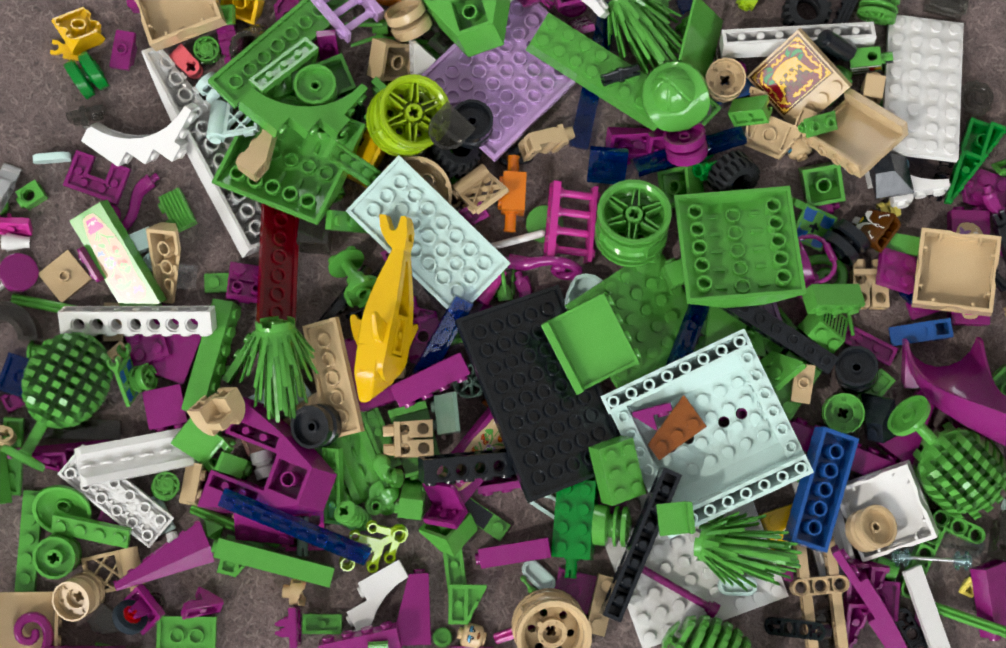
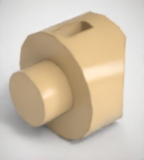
(294, 592)

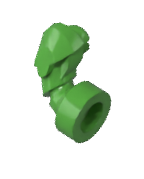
(382, 466)

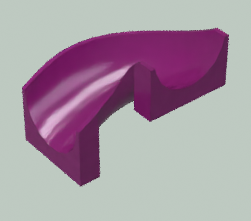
(960, 390)

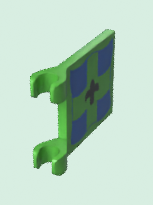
(812, 221)
(121, 372)

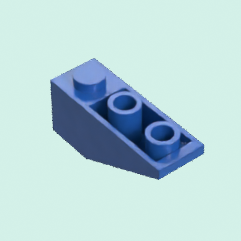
(921, 332)

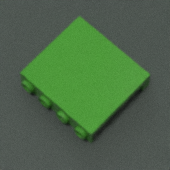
(591, 342)

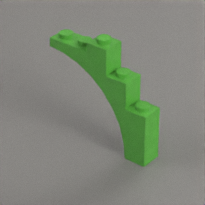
(305, 120)

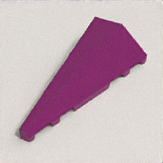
(638, 140)

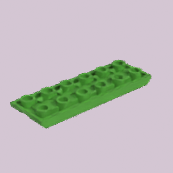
(357, 465)

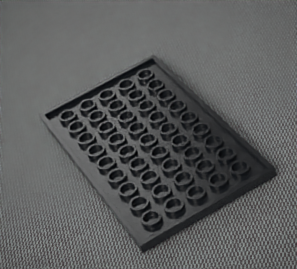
(531, 396)

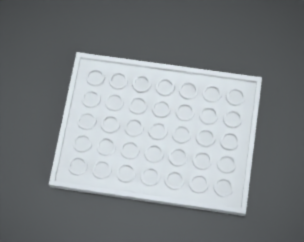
(658, 608)

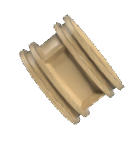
(554, 602)

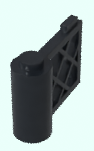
(835, 46)

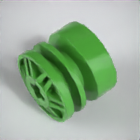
(878, 11)
(854, 415)
(611, 525)

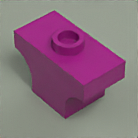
(123, 50)

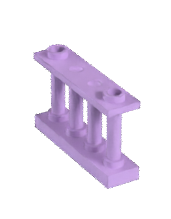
(372, 10)

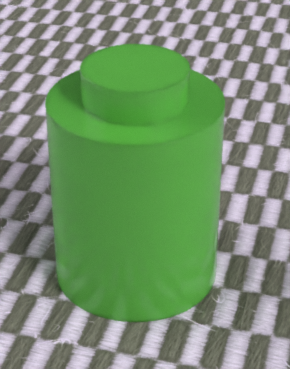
(891, 576)

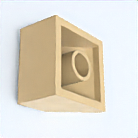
(388, 59)

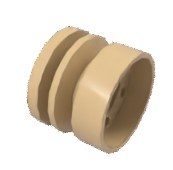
(725, 69)
(78, 596)

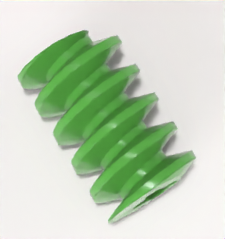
(352, 516)

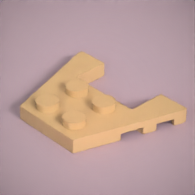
(777, 135)

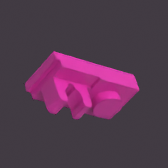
(16, 225)

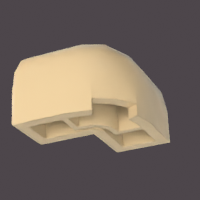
(218, 410)

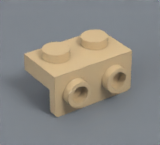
(192, 484)

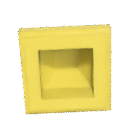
(967, 588)

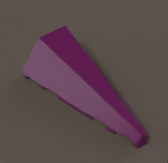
(57, 455)
(183, 553)
(854, 607)

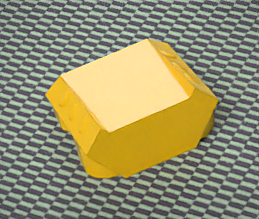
(79, 30)

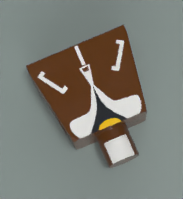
(878, 227)

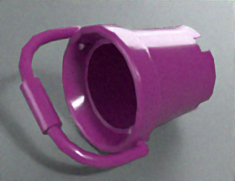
(807, 268)

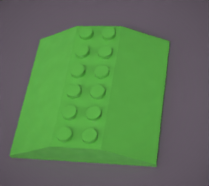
(298, 175)
(739, 247)

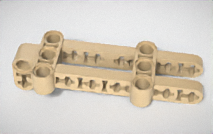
(829, 588)

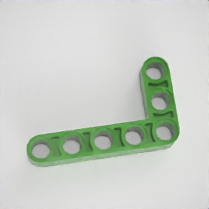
(931, 546)

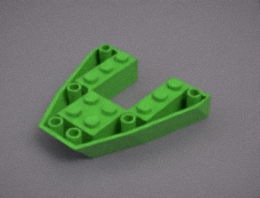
(471, 23)

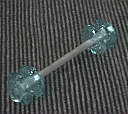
(958, 560)

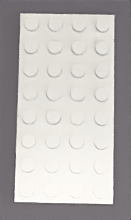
(925, 85)

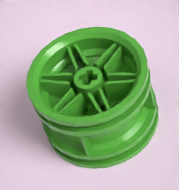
(634, 212)

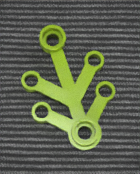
(377, 544)

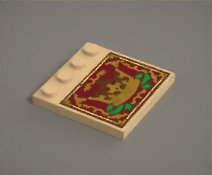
(799, 77)

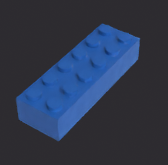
(821, 493)

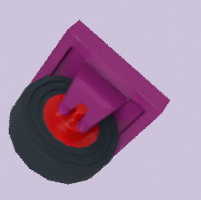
(137, 612)

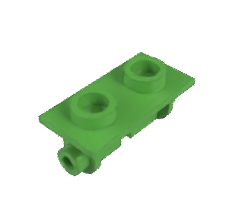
(818, 124)

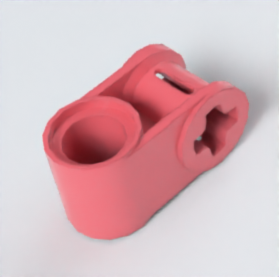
(184, 60)

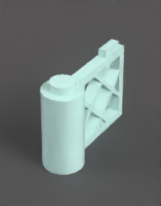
(222, 119)

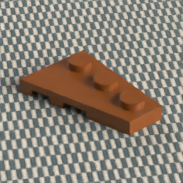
(676, 429)

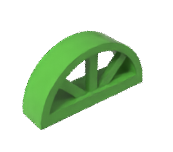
(277, 77)

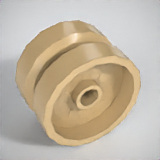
(408, 19)
(871, 528)

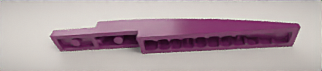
(880, 617)

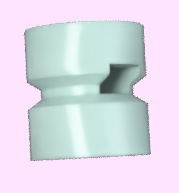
(207, 90)

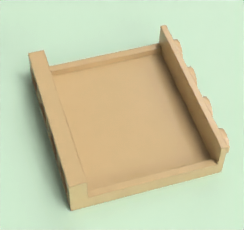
(863, 134)
(18, 603)

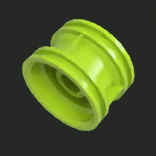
(383, 128)

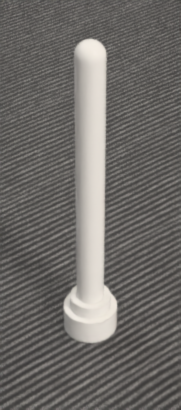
(519, 239)

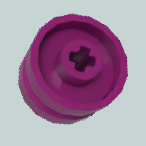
(686, 146)

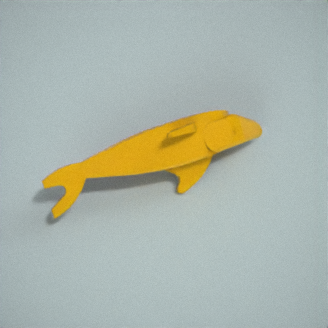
(387, 320)

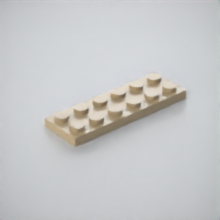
(335, 378)

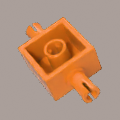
(513, 202)

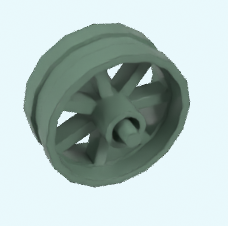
(470, 382)

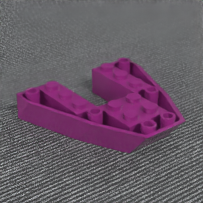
(299, 475)

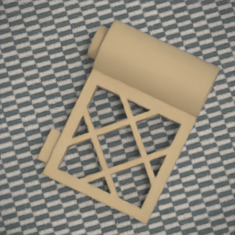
(474, 183)
(125, 560)

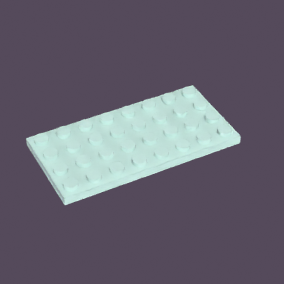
(446, 250)

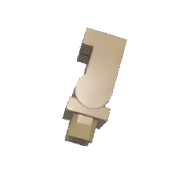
(545, 141)
(875, 296)
(403, 439)

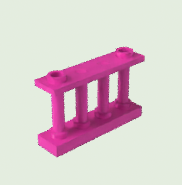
(553, 230)

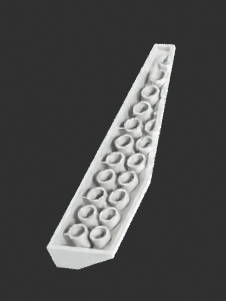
(237, 212)

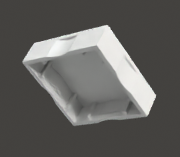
(901, 494)

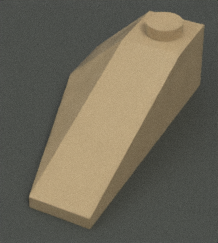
(165, 256)

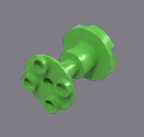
(359, 285)

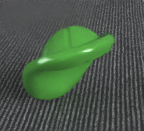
(675, 96)

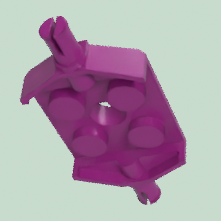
(974, 188)
(427, 322)

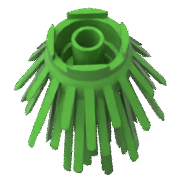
(644, 30)
(282, 353)
(729, 548)

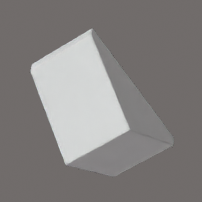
(419, 58)

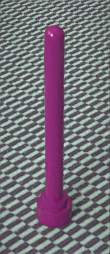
(710, 608)

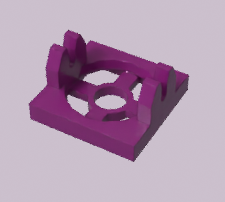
(292, 626)

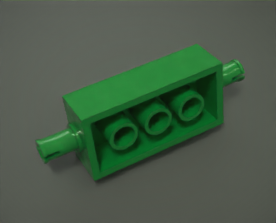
(574, 525)

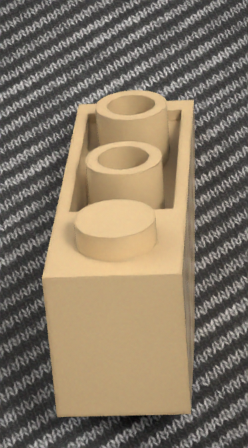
(257, 157)

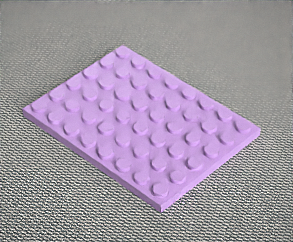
(505, 79)

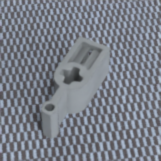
(8, 177)

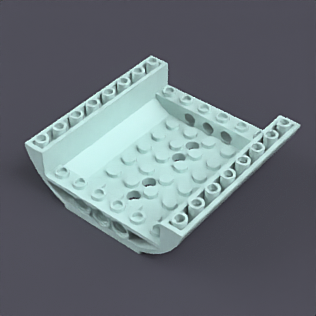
(722, 463)

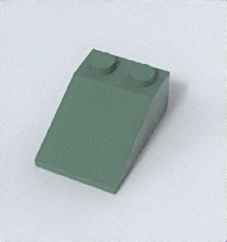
(446, 414)

